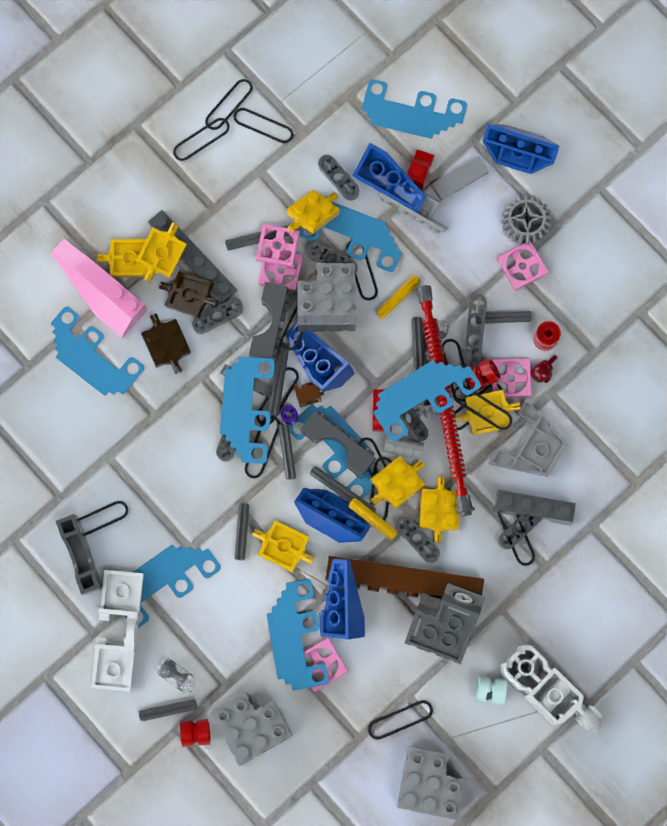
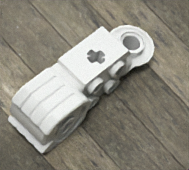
(548, 689)

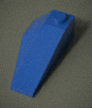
(386, 176)
(320, 362)
(343, 609)

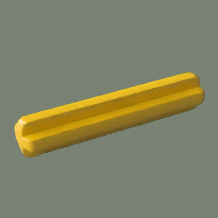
(398, 297)
(372, 519)

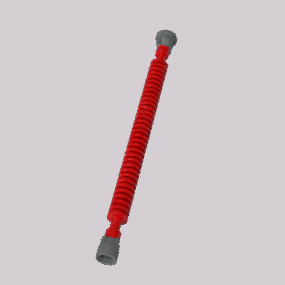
(463, 500)

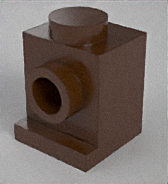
(308, 394)

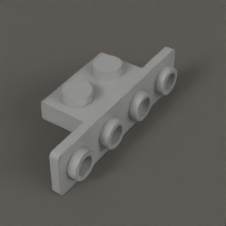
(424, 214)

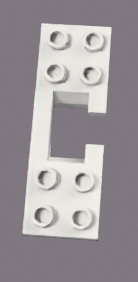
(115, 664)

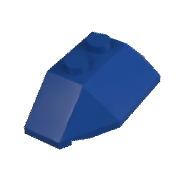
(519, 148)
(331, 515)

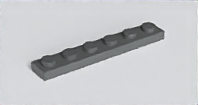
(196, 259)

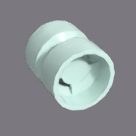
(491, 690)

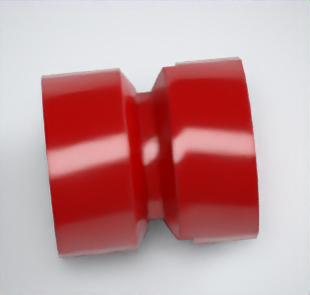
(547, 336)
(486, 373)
(195, 733)

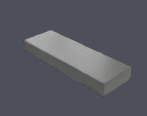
(459, 178)

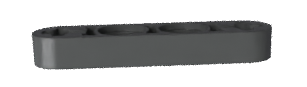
(471, 330)

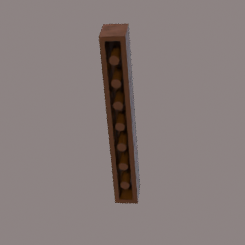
(406, 580)

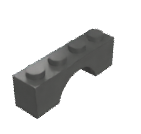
(274, 299)
(319, 429)
(527, 505)
(77, 546)

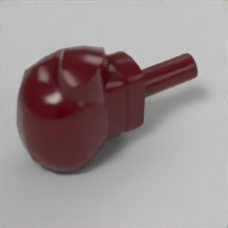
(543, 371)

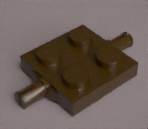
(189, 294)
(166, 343)

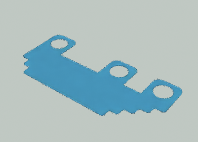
(413, 120)
(363, 231)
(86, 363)
(415, 388)
(237, 411)
(339, 452)
(169, 568)
(286, 640)

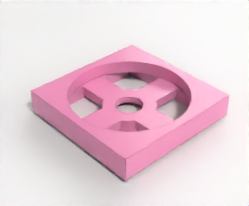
(266, 229)
(288, 271)
(517, 284)
(525, 363)
(328, 660)

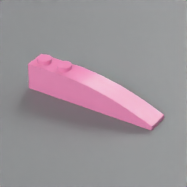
(101, 292)

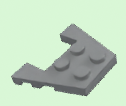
(539, 450)

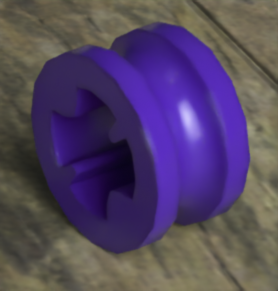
(289, 409)

